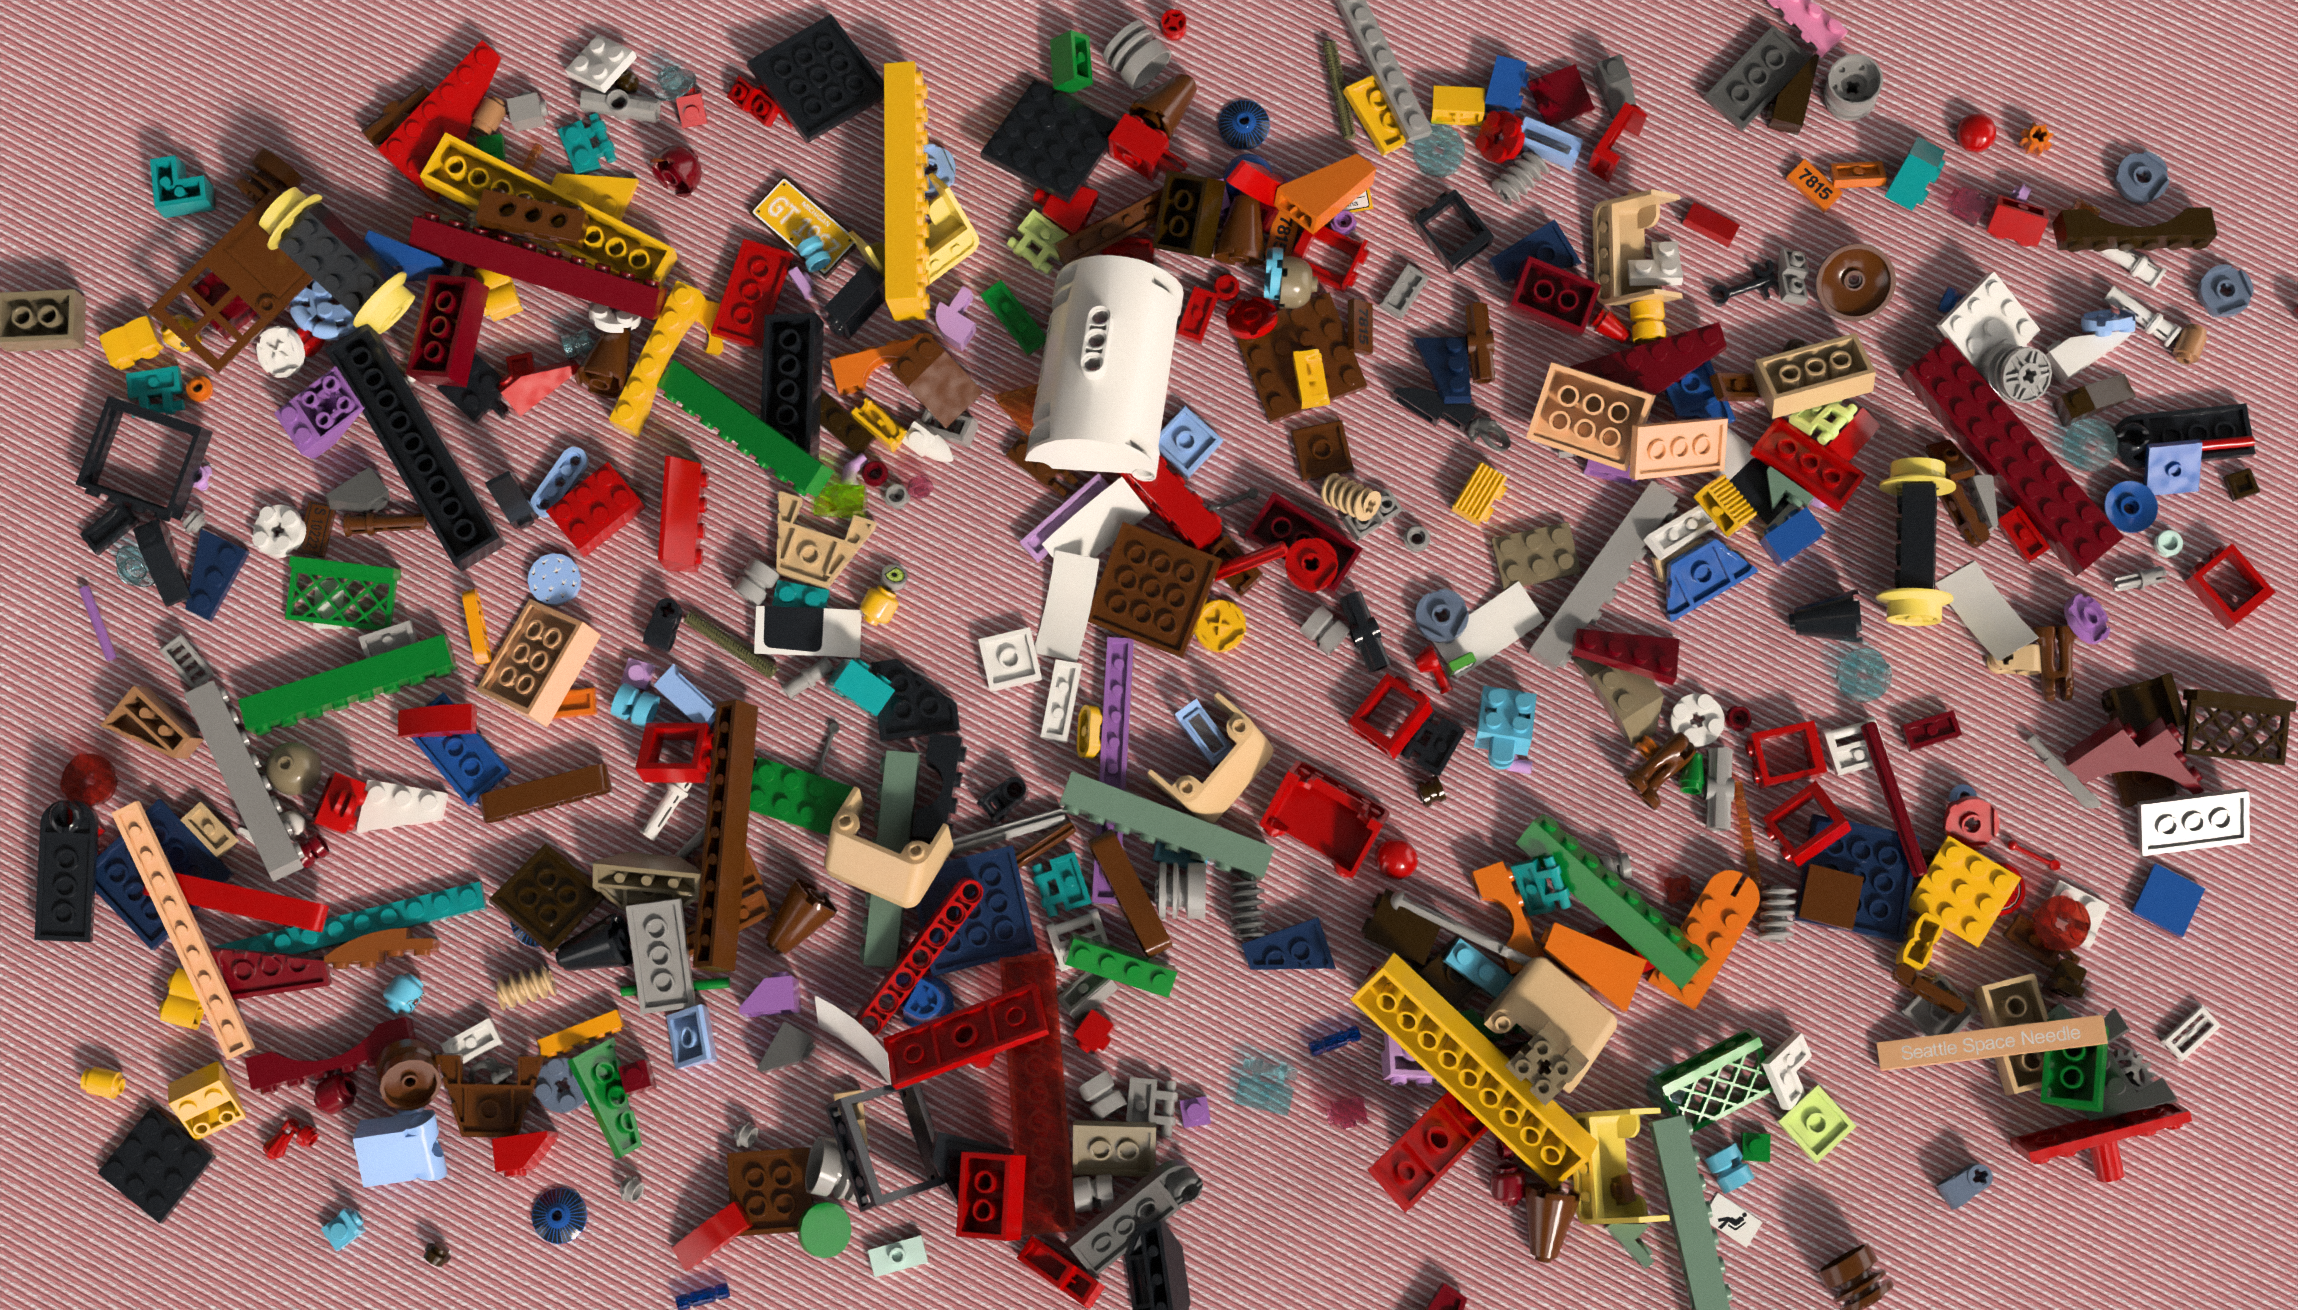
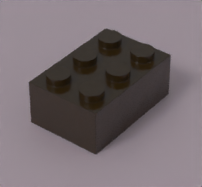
(1189, 214)

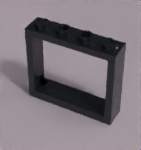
(101, 445)
(855, 1152)

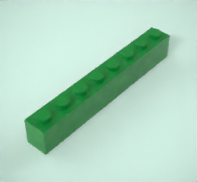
(745, 428)
(348, 684)
(1614, 902)

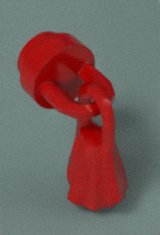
(277, 1145)

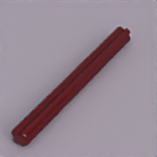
(1894, 799)

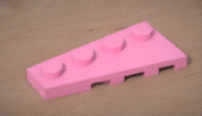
(1813, 23)

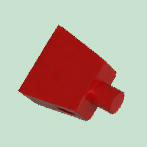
(1067, 216)

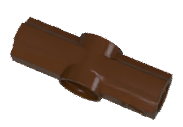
(393, 116)
(1480, 343)

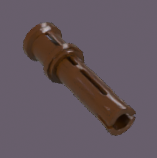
(371, 524)

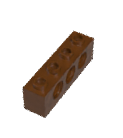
(570, 234)

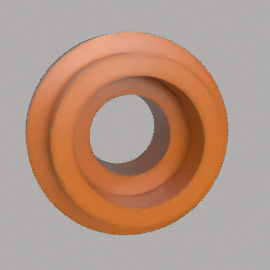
(204, 394)

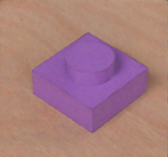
(1195, 1112)

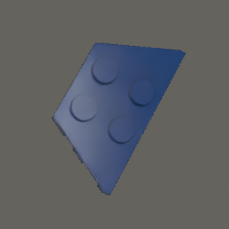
(1695, 397)
(1702, 576)

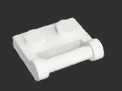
(1850, 756)
(2094, 906)
(1073, 924)

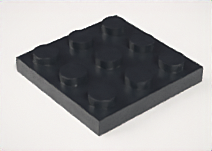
(156, 1165)

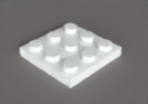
(1986, 319)

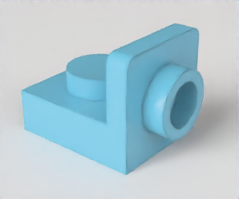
(344, 1228)

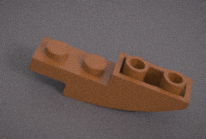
(371, 948)

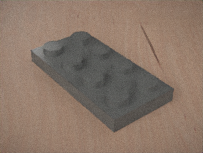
(1757, 78)

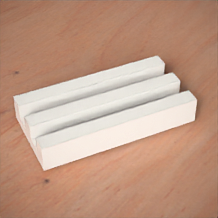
(2174, 1048)

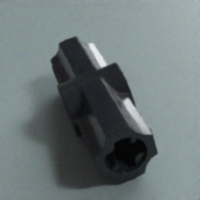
(1364, 631)

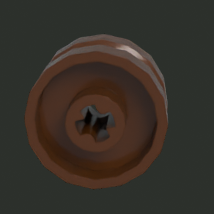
(408, 1074)

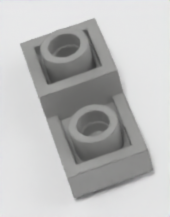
(1791, 276)
(1387, 510)

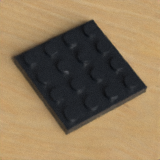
(818, 78)
(1050, 141)

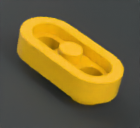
(1088, 731)

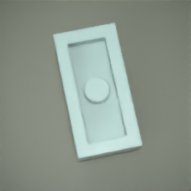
(898, 1256)

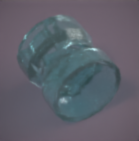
(576, 344)

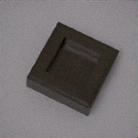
(2241, 484)

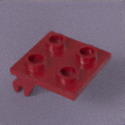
(1561, 95)

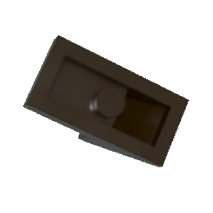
(2066, 980)

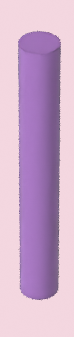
(97, 623)

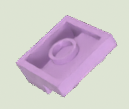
(1402, 1067)

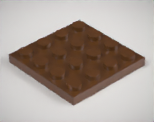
(1301, 329)
(1153, 590)

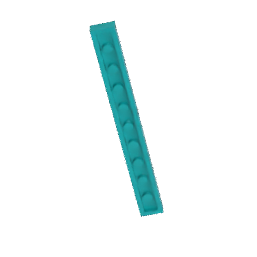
(350, 926)

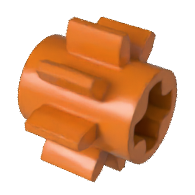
(2031, 137)

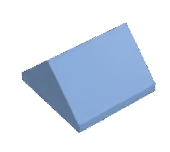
(691, 1037)

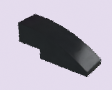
(1431, 408)

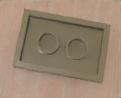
(1536, 556)
(1114, 1148)

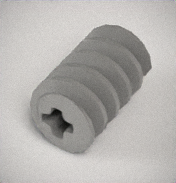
(1519, 176)
(1777, 913)

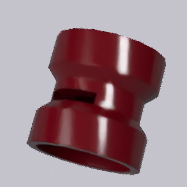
(313, 849)

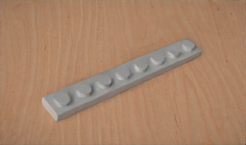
(1385, 69)

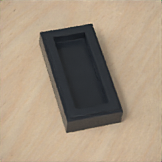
(109, 528)

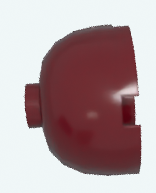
(677, 168)

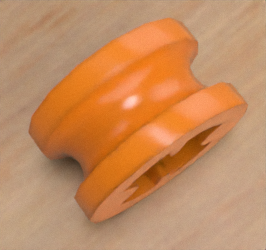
(1647, 747)

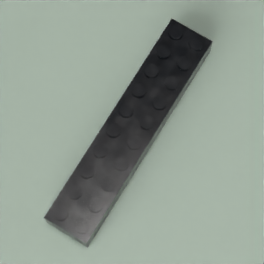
(416, 448)

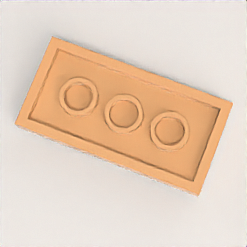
(1678, 448)

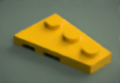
(1375, 115)
(603, 193)

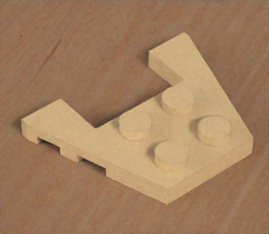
(811, 554)

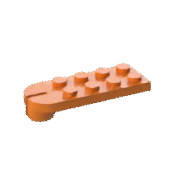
(1715, 927)

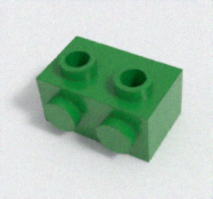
(1071, 61)

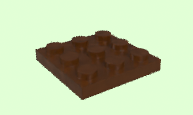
(770, 1188)

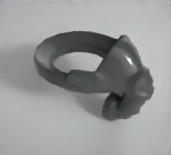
(1486, 425)
(499, 1070)

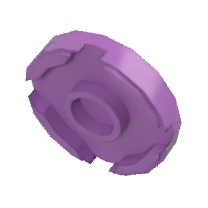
(2086, 618)

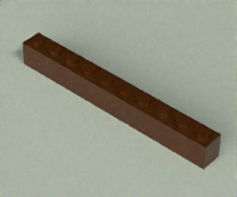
(725, 836)

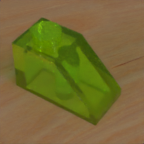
(842, 501)

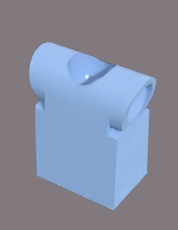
(399, 1149)

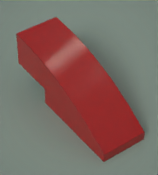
(1256, 181)
(437, 720)
(712, 1235)
(1061, 1272)

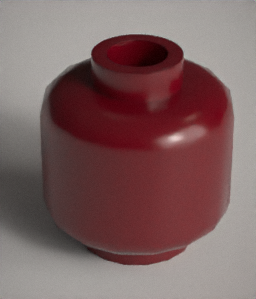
(335, 1094)
(1508, 1184)

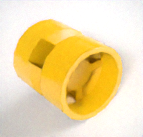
(1648, 317)

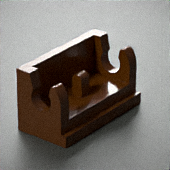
(1243, 581)

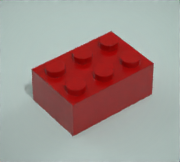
(596, 509)
(991, 1196)

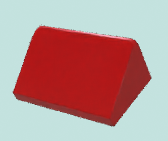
(1710, 224)

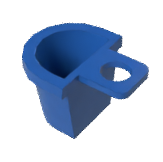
(927, 1000)

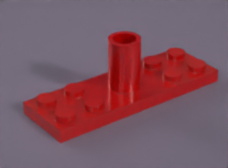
(966, 1036)
(2099, 1137)
(1427, 1150)

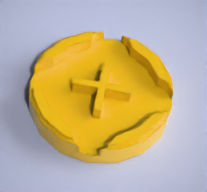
(1220, 626)

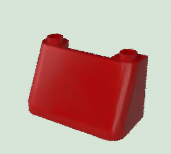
(1325, 816)

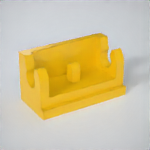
(1458, 105)
(1310, 378)
(880, 424)

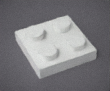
(601, 63)
(1010, 659)

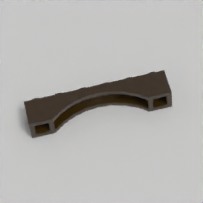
(2084, 230)

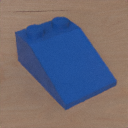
(401, 257)

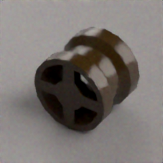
(1431, 791)

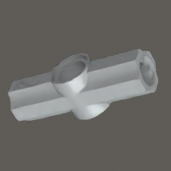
(635, 106)
(1719, 789)

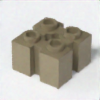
(1547, 1046)

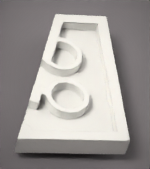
(399, 805)

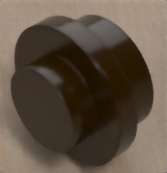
(627, 82)
(437, 1254)

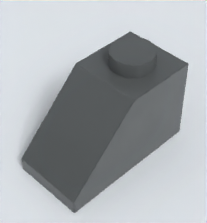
(1614, 83)
(359, 494)
(787, 1049)

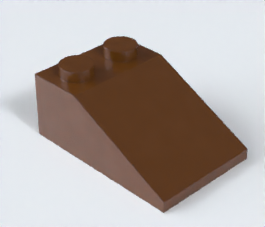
(936, 380)

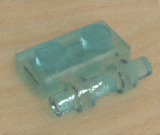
(1264, 1095)

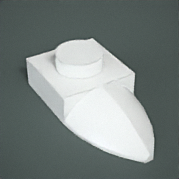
(927, 442)

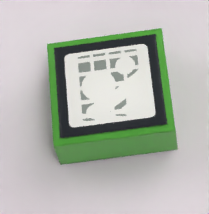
(1460, 664)

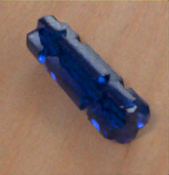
(1334, 1041)
(702, 1296)

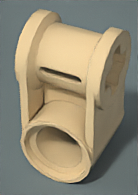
(2021, 662)

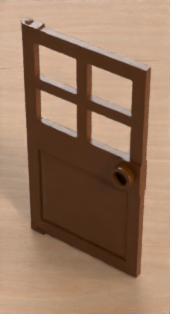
(258, 275)

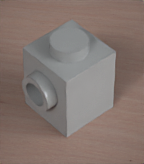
(527, 111)

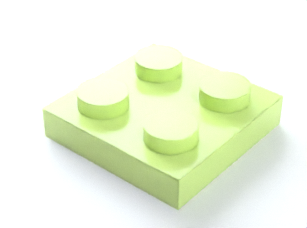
(1816, 1124)

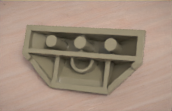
(1627, 697)
(645, 878)

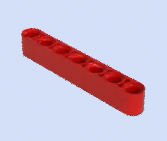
(252, 903)
(920, 942)

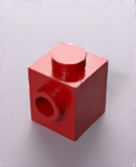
(1093, 1033)

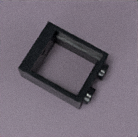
(1468, 251)
(855, 302)

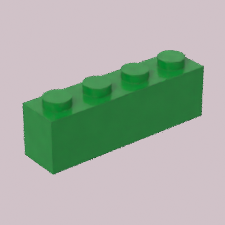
(1120, 965)

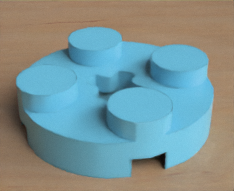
(1273, 273)

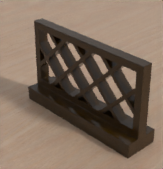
(2232, 703)

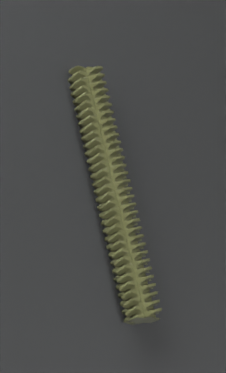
(1338, 86)
(730, 645)

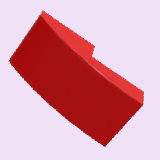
(753, 100)
(1854, 435)

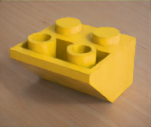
(205, 1100)

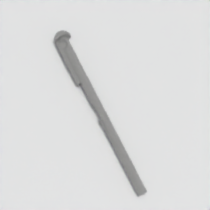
(1398, 899)

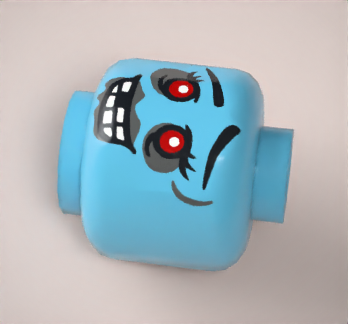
(403, 993)

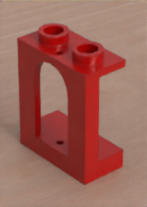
(1603, 160)
(1354, 249)

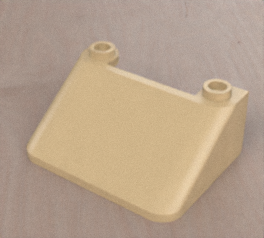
(1548, 994)

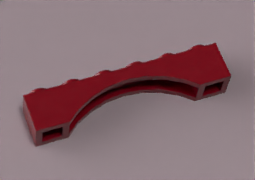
(275, 1070)

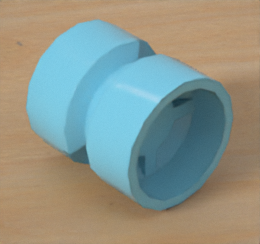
(633, 705)
(1729, 1168)

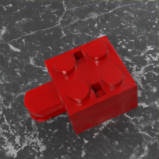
(1143, 148)
(338, 803)

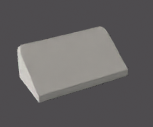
(1086, 995)

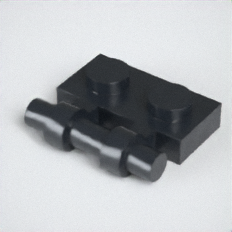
(1439, 748)

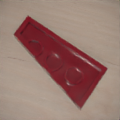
(1634, 653)
(267, 973)

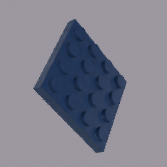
(1886, 873)
(121, 883)
(998, 923)

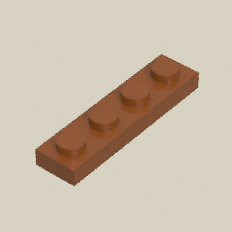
(753, 910)

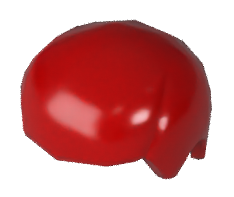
(1976, 132)
(1396, 858)

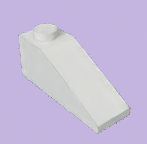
(2079, 352)

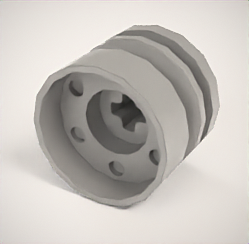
(1137, 55)
(1852, 74)
(2016, 372)
(1181, 890)
(827, 1170)

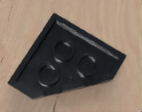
(915, 705)
(946, 1157)

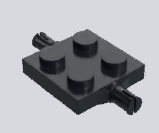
(480, 394)

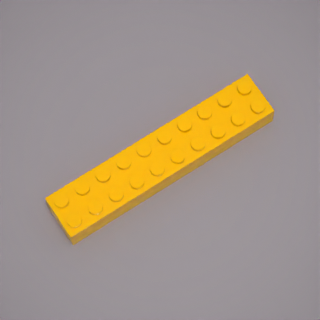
(464, 171)
(905, 191)
(1473, 1071)

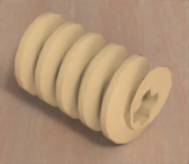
(1350, 497)
(525, 987)

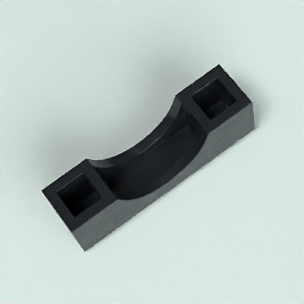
(944, 757)

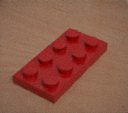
(751, 294)
(1808, 464)

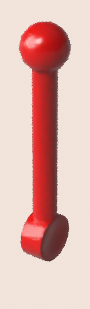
(2052, 864)

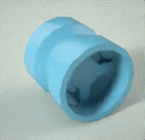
(814, 254)

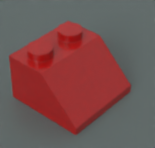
(521, 1152)

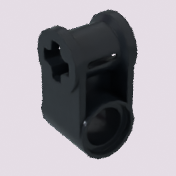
(663, 629)
(1002, 800)

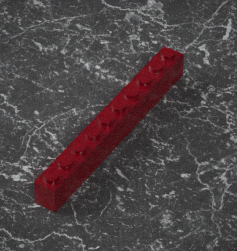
(537, 266)

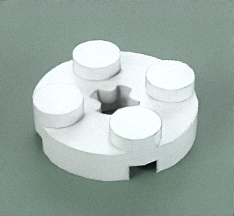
(610, 322)
(266, 524)
(1703, 706)

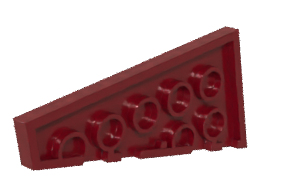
(1660, 362)

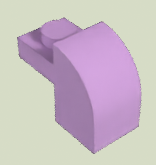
(950, 320)

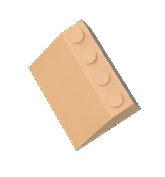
(1589, 415)
(538, 662)

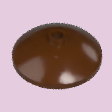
(1865, 296)

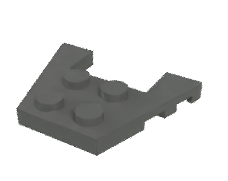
(2119, 1092)

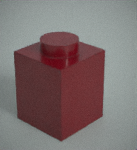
(637, 1077)

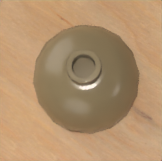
(1296, 283)
(293, 768)

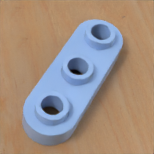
(561, 470)

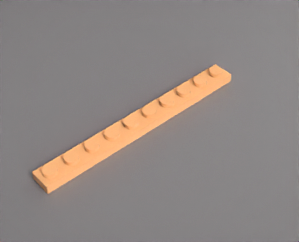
(183, 930)

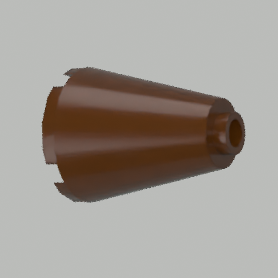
(1166, 104)
(1241, 234)
(606, 365)
(799, 917)
(1548, 1218)

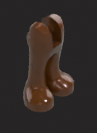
(2049, 674)
(1669, 759)

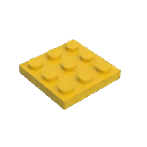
(1963, 890)

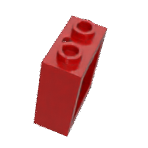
(2213, 601)
(1395, 744)
(651, 746)
(1812, 749)
(1800, 855)

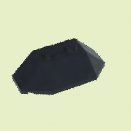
(1156, 1269)

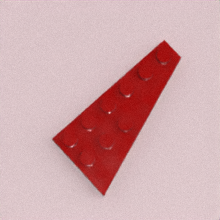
(446, 110)

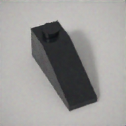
(512, 500)
(162, 561)

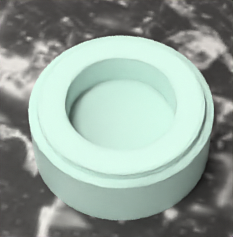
(2168, 543)

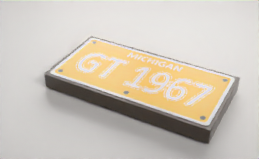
(795, 217)

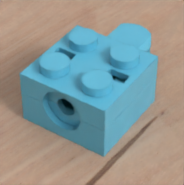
(1504, 724)

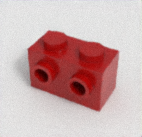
(2017, 221)

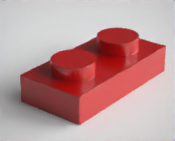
(1197, 315)
(2023, 534)

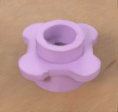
(204, 473)

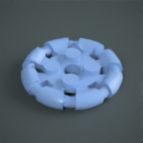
(321, 308)

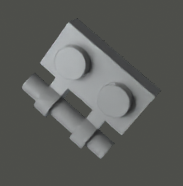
(1142, 1102)

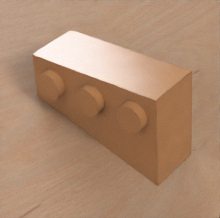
(153, 723)

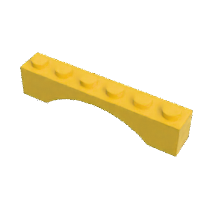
(639, 392)

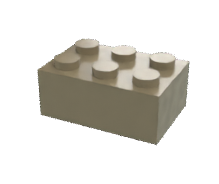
(42, 320)

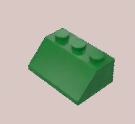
(2075, 1077)

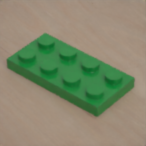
(796, 796)

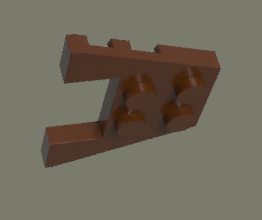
(487, 1107)

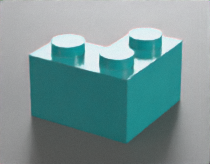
(1919, 168)
(176, 193)
(856, 684)

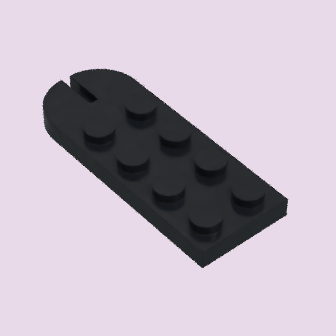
(2183, 425)
(66, 873)

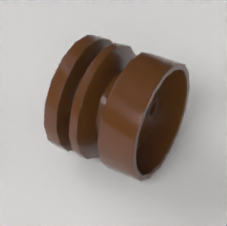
(269, 174)
(1855, 1278)

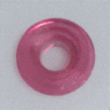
(920, 487)

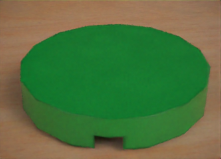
(824, 1230)

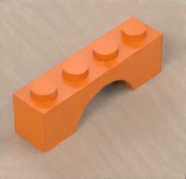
(853, 370)
(1495, 885)

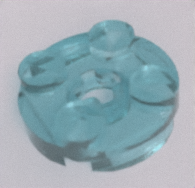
(1433, 164)
(2104, 451)
(1852, 686)

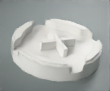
(280, 351)

